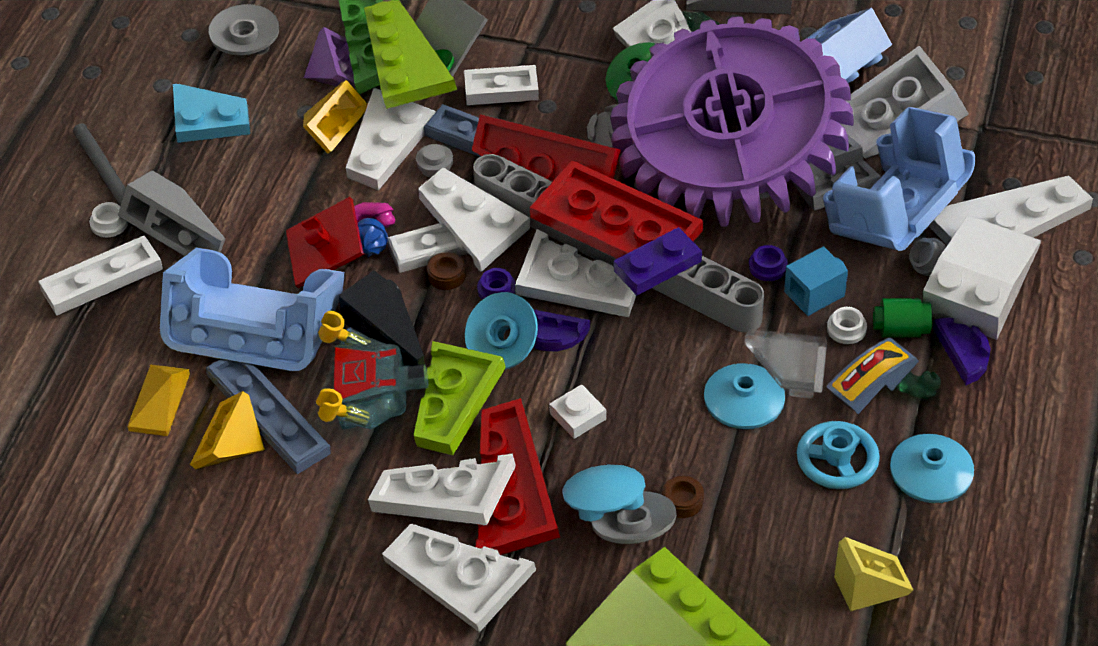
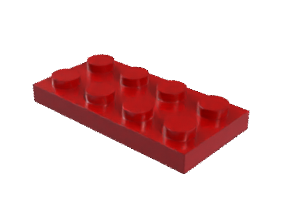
(607, 212)

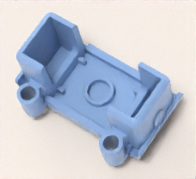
(921, 178)

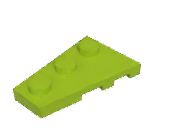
(455, 394)

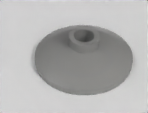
(243, 29)
(640, 524)

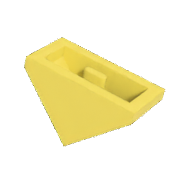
(868, 575)

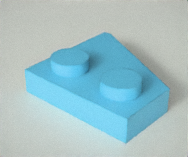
(208, 114)

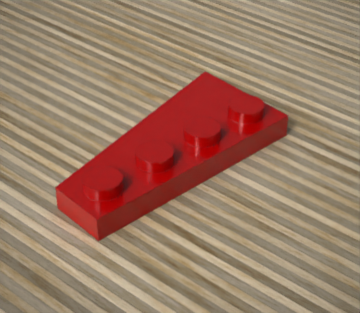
(541, 150)
(524, 509)

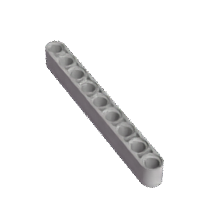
(703, 287)

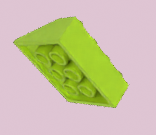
(664, 607)

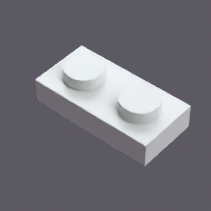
(501, 85)

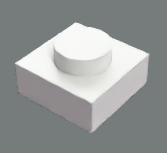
(577, 411)

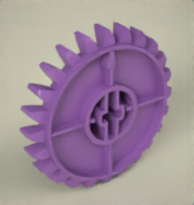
(721, 76)

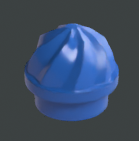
(373, 236)

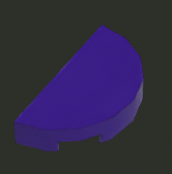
(559, 331)
(965, 347)

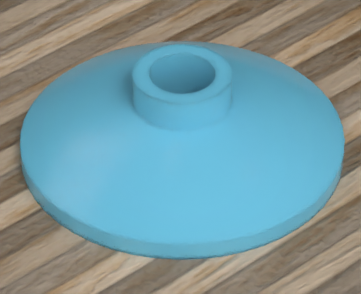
(490, 321)
(743, 407)
(927, 479)

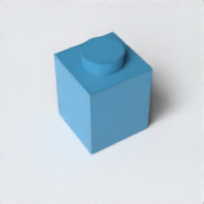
(816, 280)

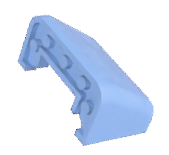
(241, 322)

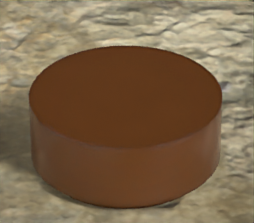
(446, 271)
(685, 494)

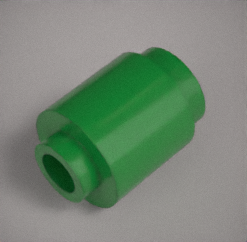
(902, 317)

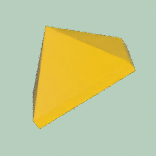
(334, 115)
(158, 400)
(230, 433)

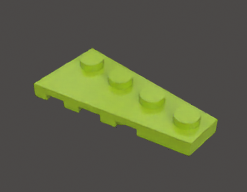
(403, 56)

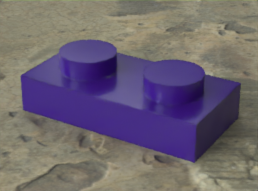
(657, 261)

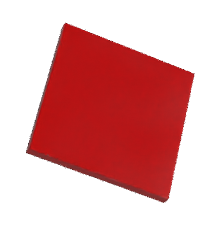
(324, 241)

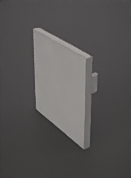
(451, 27)

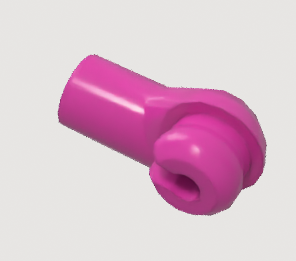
(378, 211)

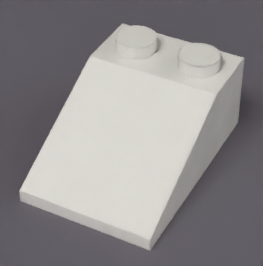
(905, 84)
(980, 275)

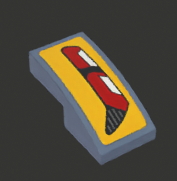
(868, 373)

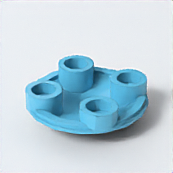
(604, 490)

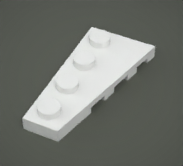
(1024, 209)

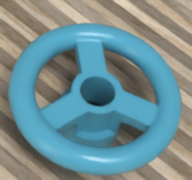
(837, 447)

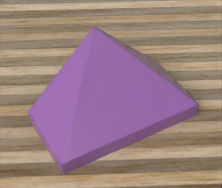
(330, 60)

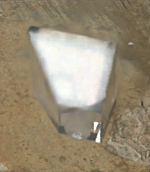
(791, 359)

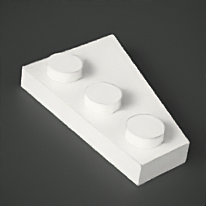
(474, 217)
(448, 494)
(459, 576)

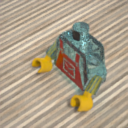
(367, 378)

